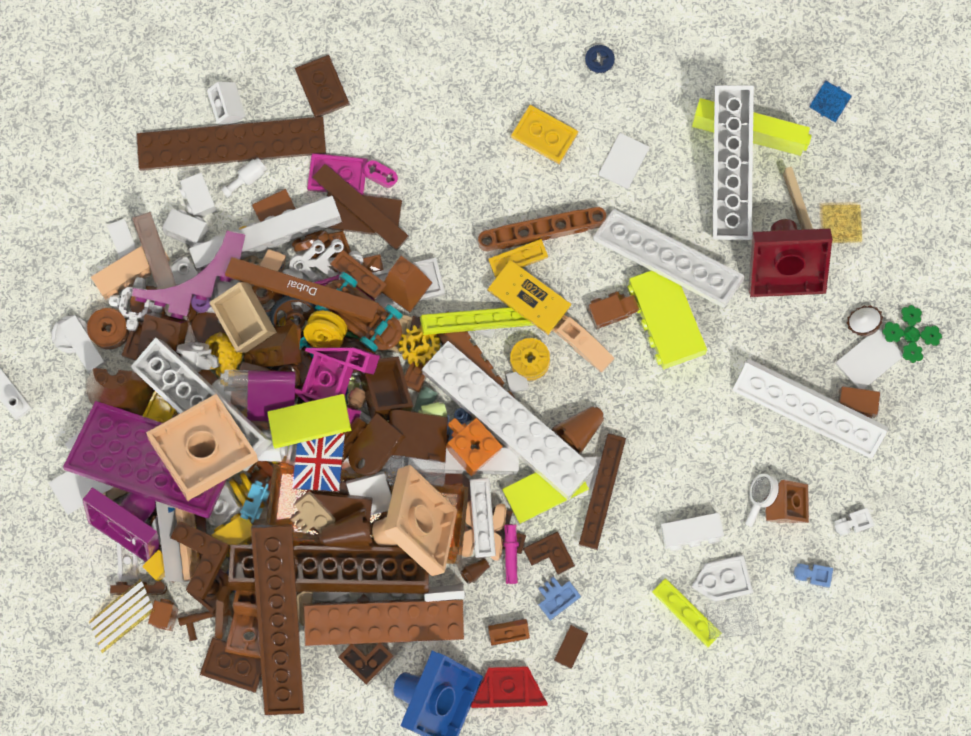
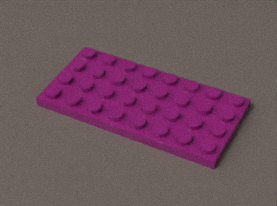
(118, 453)

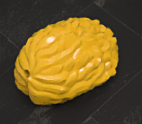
(225, 351)

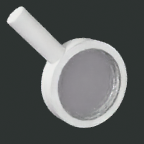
(762, 494)

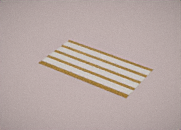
(121, 616)

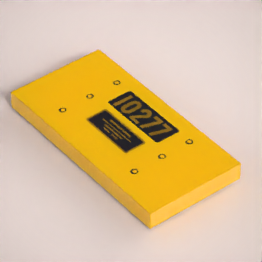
(529, 297)

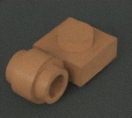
(356, 398)

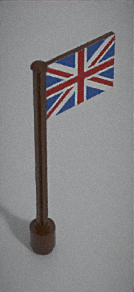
(316, 462)

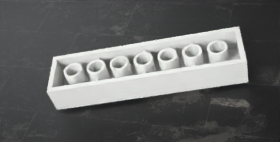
(733, 162)
(186, 388)

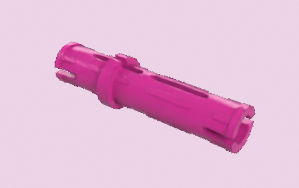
(511, 553)

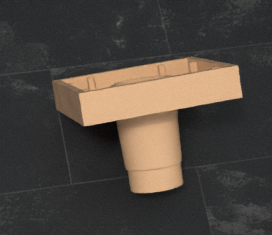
(202, 447)
(418, 521)

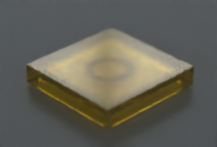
(844, 222)

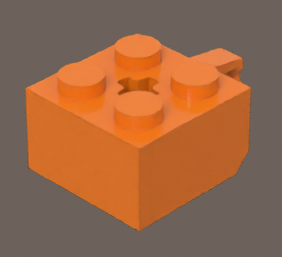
(469, 435)

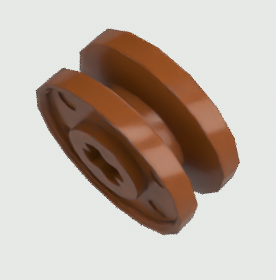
(98, 333)

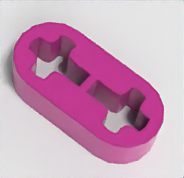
(383, 170)

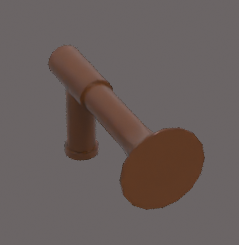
(189, 620)

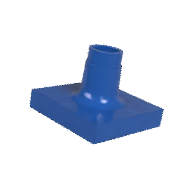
(437, 697)

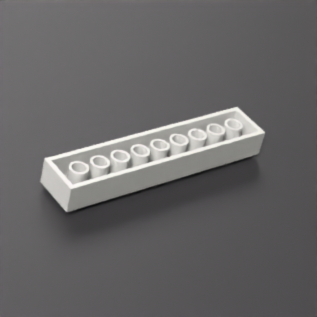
(508, 420)

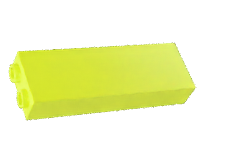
(766, 129)

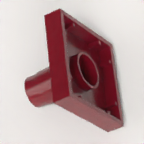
(789, 260)

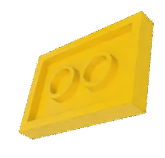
(544, 134)

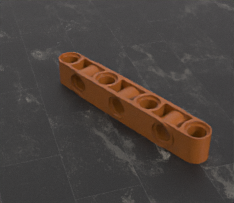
(542, 228)

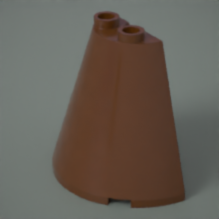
(123, 390)

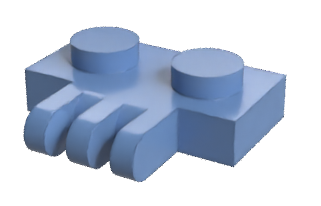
(557, 598)

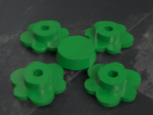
(912, 334)

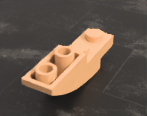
(583, 343)

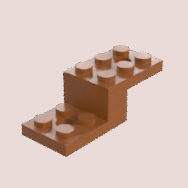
(244, 621)

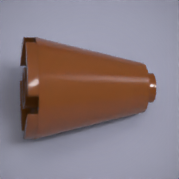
(580, 428)

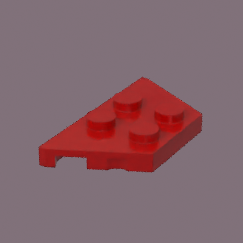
(508, 688)

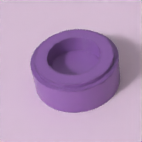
(200, 305)

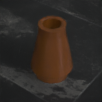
(473, 571)

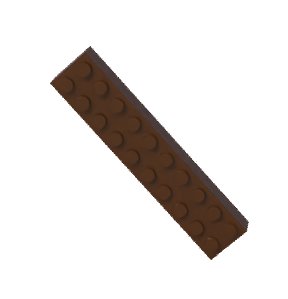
(339, 570)

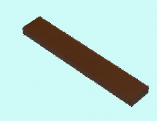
(360, 207)
(602, 491)

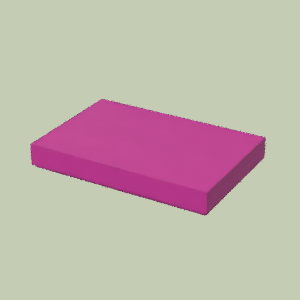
(346, 167)

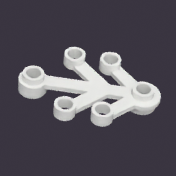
(321, 262)

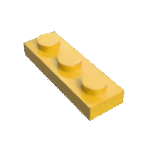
(521, 256)

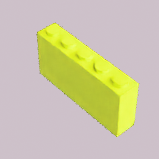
(667, 319)

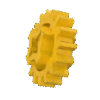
(420, 353)

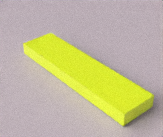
(684, 611)

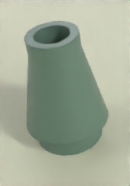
(425, 397)

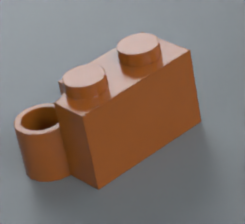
(612, 309)

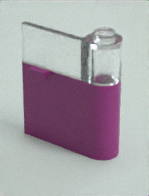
(258, 391)

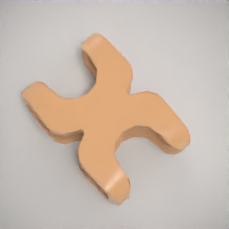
(499, 521)

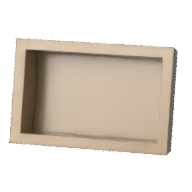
(242, 317)

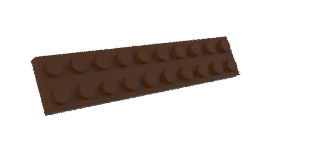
(231, 143)
(278, 619)

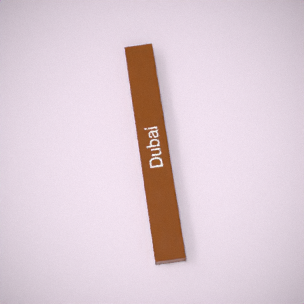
(301, 289)

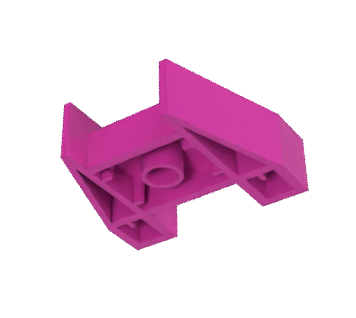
(332, 371)

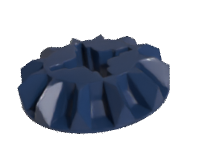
(604, 52)

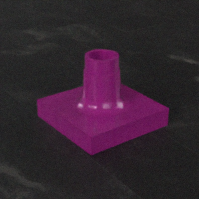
(124, 521)

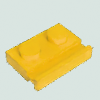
(159, 409)

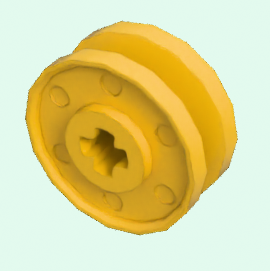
(325, 330)
(540, 361)
(242, 490)

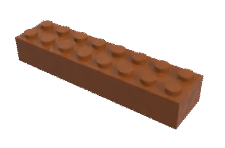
(382, 621)

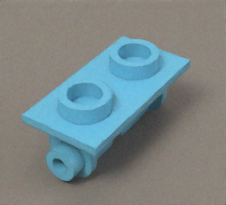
(253, 509)

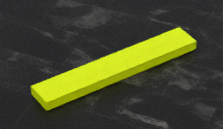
(471, 320)

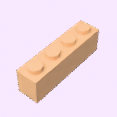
(122, 273)

